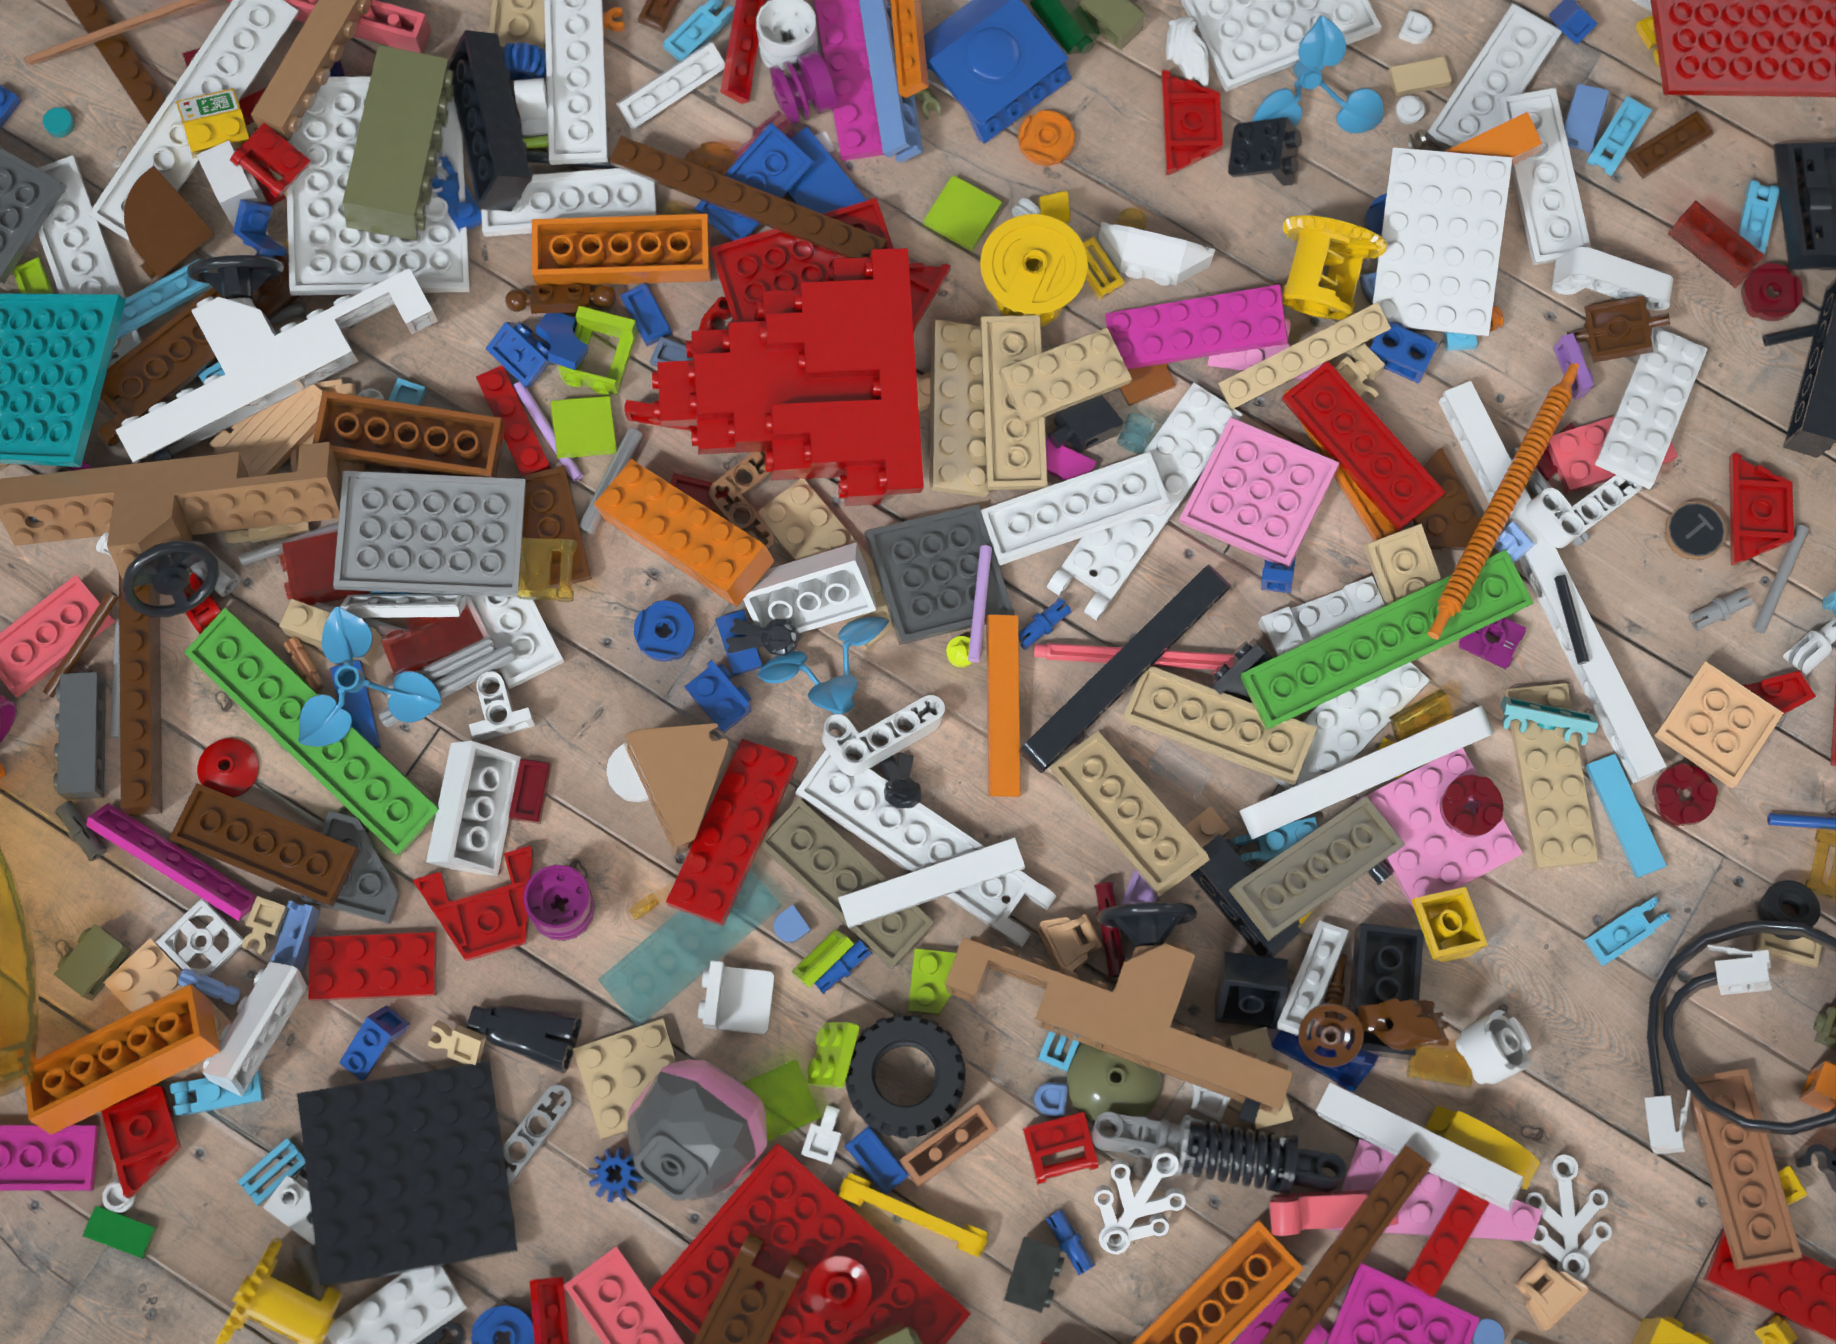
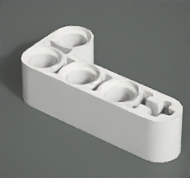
(1611, 276)
(1564, 523)
(885, 730)

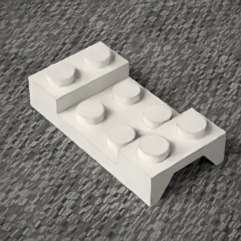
(1308, 621)

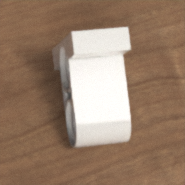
(532, 106)
(494, 703)

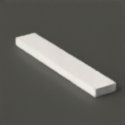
(931, 883)

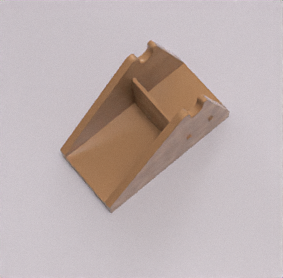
(678, 775)

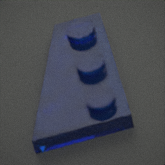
(1347, 1075)

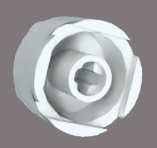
(1495, 1048)

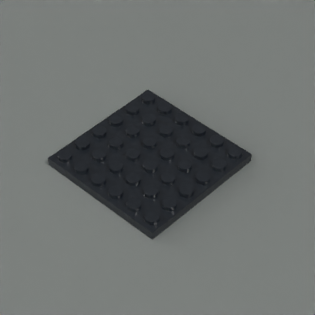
(406, 1173)

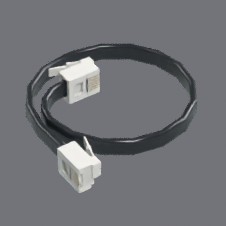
(1733, 977)

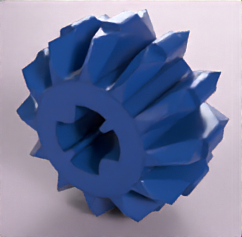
(524, 61)
(604, 1176)

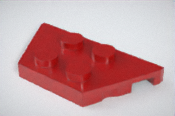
(1189, 122)
(924, 285)
(1758, 510)
(141, 1137)

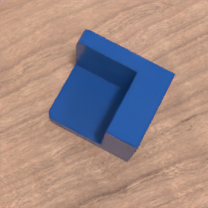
(1573, 20)

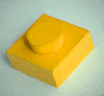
(1791, 1185)

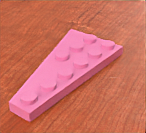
(1431, 1198)

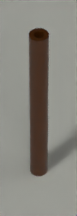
(82, 641)

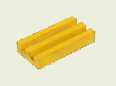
(1108, 287)

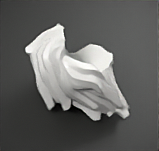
(1187, 49)

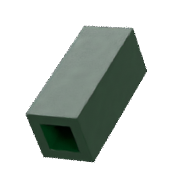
(1067, 24)

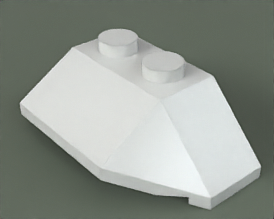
(1153, 255)

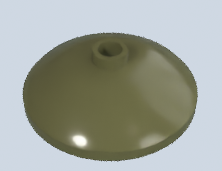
(1095, 1093)

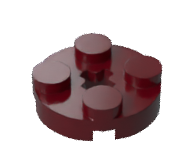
(1762, 306)
(1701, 789)
(1481, 791)

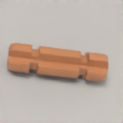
(303, 663)

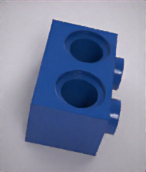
(1398, 358)

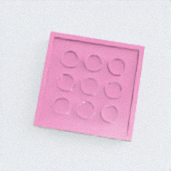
(1259, 493)
(1433, 854)

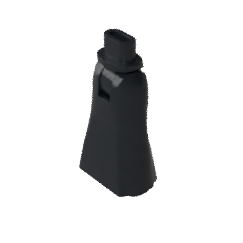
(532, 1033)

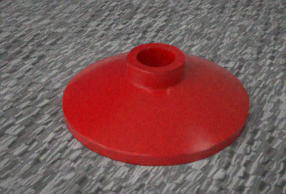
(240, 774)
(824, 1278)

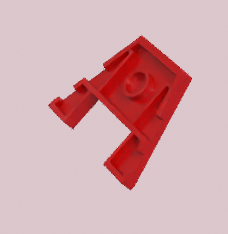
(486, 920)

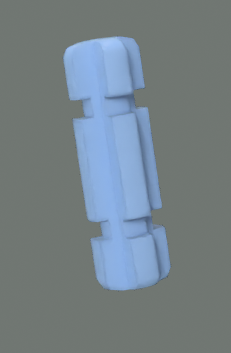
(209, 986)

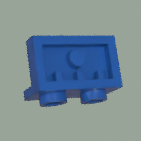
(520, 352)
(719, 696)

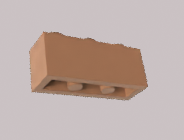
(948, 1146)

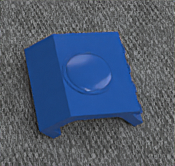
(995, 62)

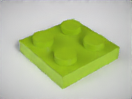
(833, 1054)

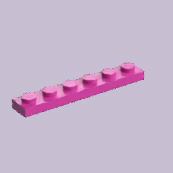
(172, 861)

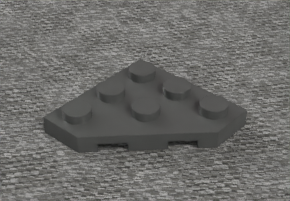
(368, 888)

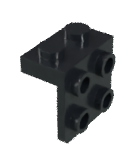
(1265, 149)
(1227, 676)

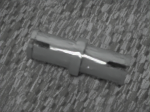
(79, 831)

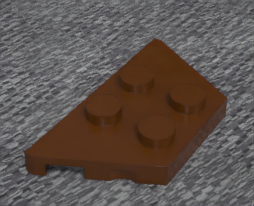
(1453, 517)

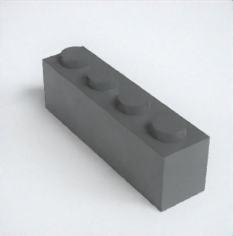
(81, 736)

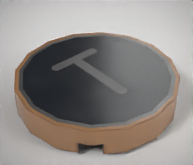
(1695, 530)

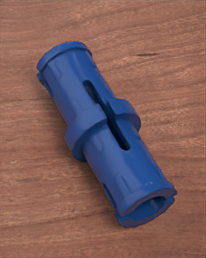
(1043, 623)
(843, 966)
(1070, 1242)

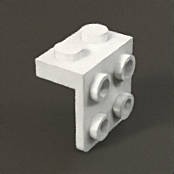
(736, 999)

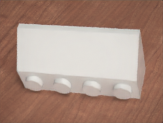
(814, 590)
(473, 808)
(255, 1027)

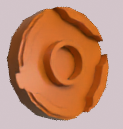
(1046, 138)

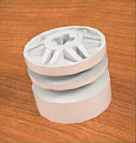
(786, 31)

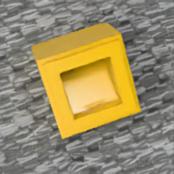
(1055, 206)

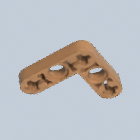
(736, 492)

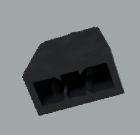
(1086, 424)

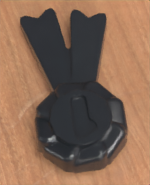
(778, 636)
(900, 789)

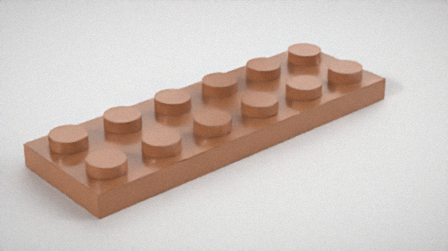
(1744, 1175)

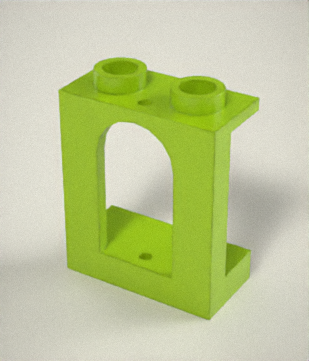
(609, 324)

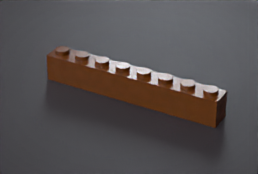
(140, 706)

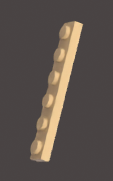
(1304, 356)

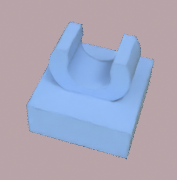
(1515, 541)

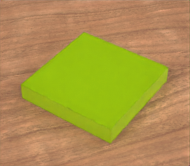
(962, 213)
(583, 427)

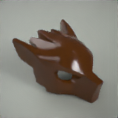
(1412, 1020)

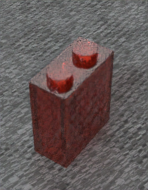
(311, 570)

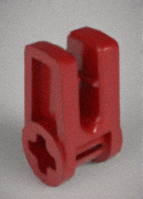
(204, 613)

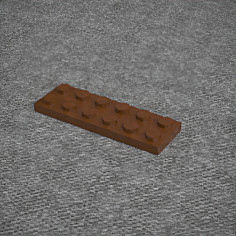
(264, 844)

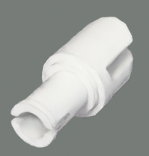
(1812, 648)

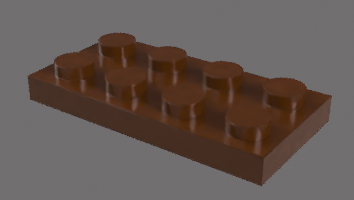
(552, 515)

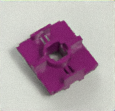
(1497, 653)

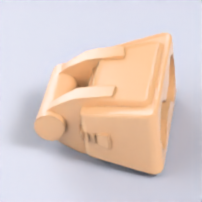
(1064, 943)
(1553, 1298)

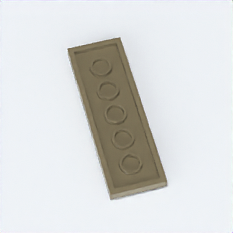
(833, 868)
(1316, 868)

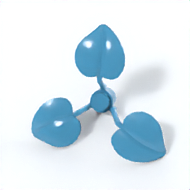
(1320, 47)
(349, 637)
(837, 692)

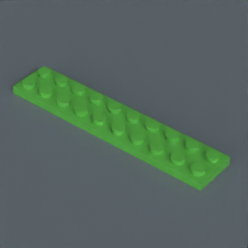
(1379, 643)
(275, 698)

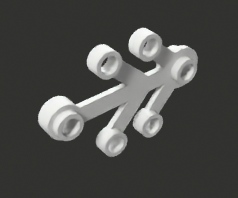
(1137, 1204)
(1568, 1224)

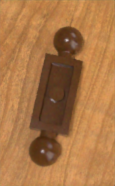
(559, 298)

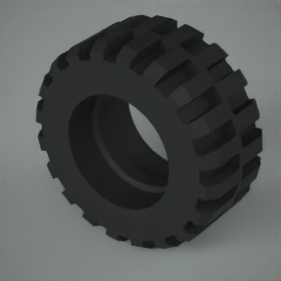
(948, 1067)

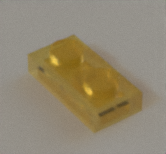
(1421, 715)
(1440, 1067)

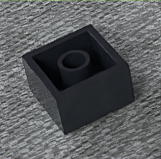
(1251, 990)

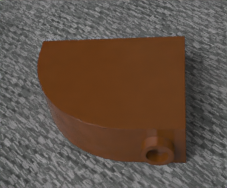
(162, 225)

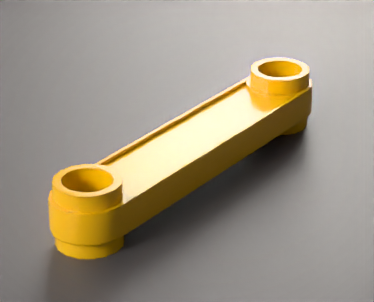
(970, 1239)

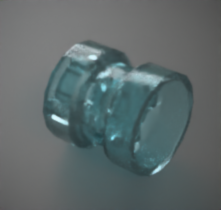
(1136, 433)

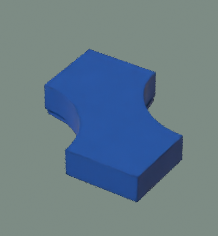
(559, 333)

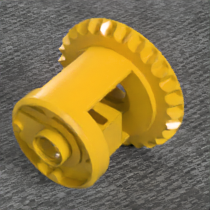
(1322, 244)
(1033, 266)
(280, 1305)

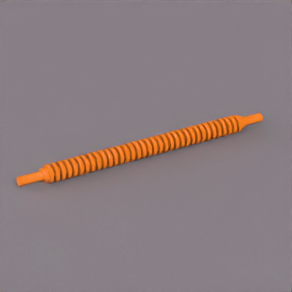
(1504, 501)

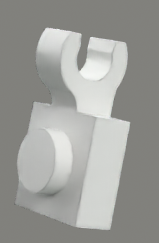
(822, 1140)

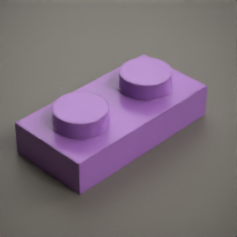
(1568, 352)

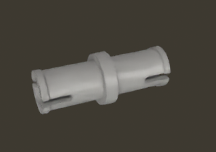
(1720, 609)

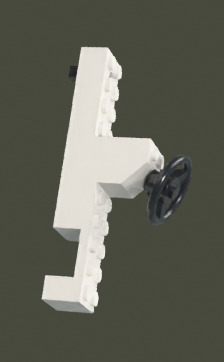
(257, 361)

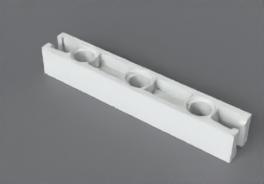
(1447, 1158)

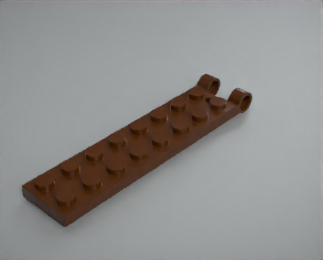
(174, 357)
(743, 1312)

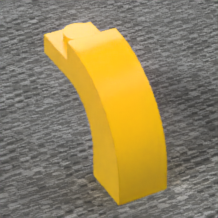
(1484, 1142)

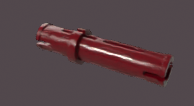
(1105, 893)

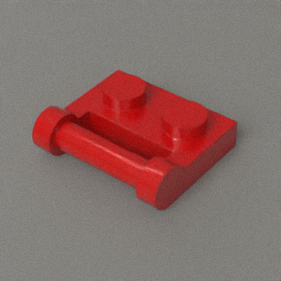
(276, 154)
(1057, 1137)

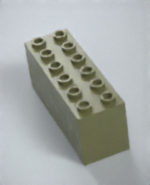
(398, 143)

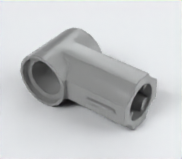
(227, 580)

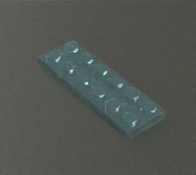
(681, 951)

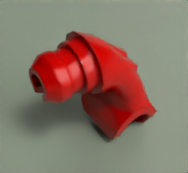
(713, 314)

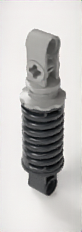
(1222, 1150)

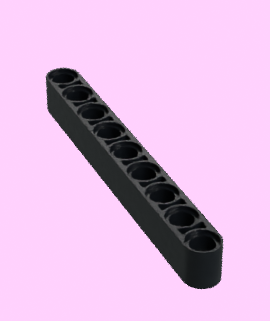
(1124, 669)

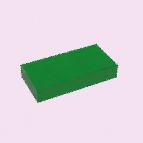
(119, 1232)

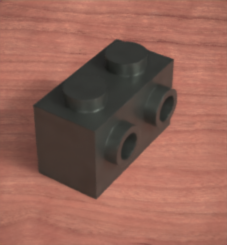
(1033, 1275)

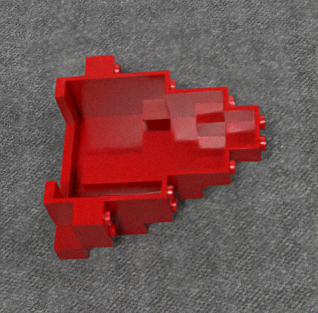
(812, 382)

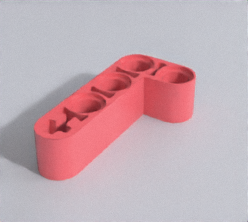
(1314, 1210)

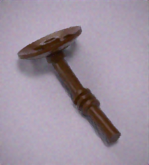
(1331, 1024)

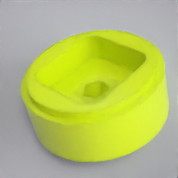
(958, 651)

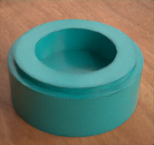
(58, 122)

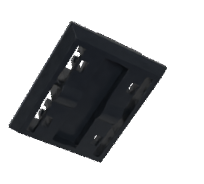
(1813, 207)

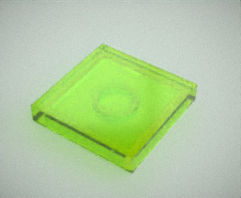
(785, 1099)

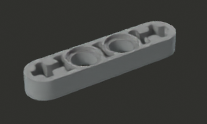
(535, 1141)

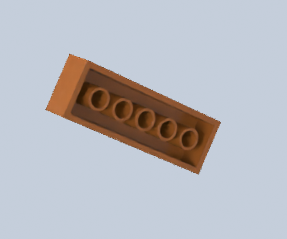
(409, 436)

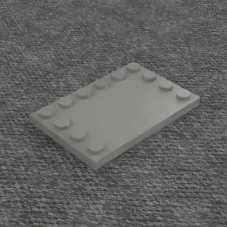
(429, 534)

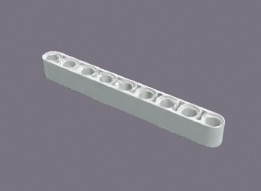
(1366, 772)

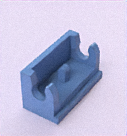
(1585, 117)
(295, 934)

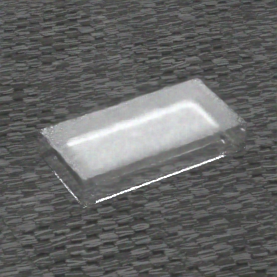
(1180, 769)

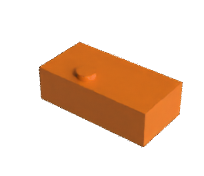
(1511, 139)

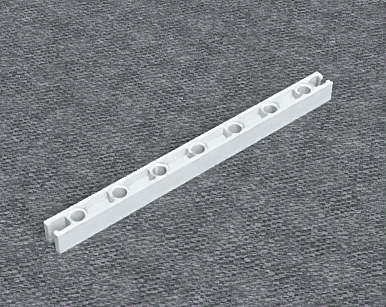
(1541, 565)

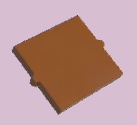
(1147, 383)

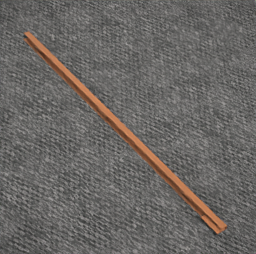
(111, 30)

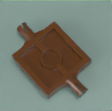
(1619, 328)

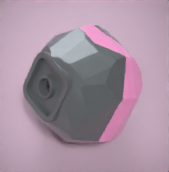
(695, 1130)

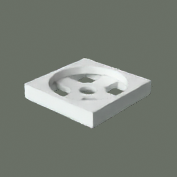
(218, 959)

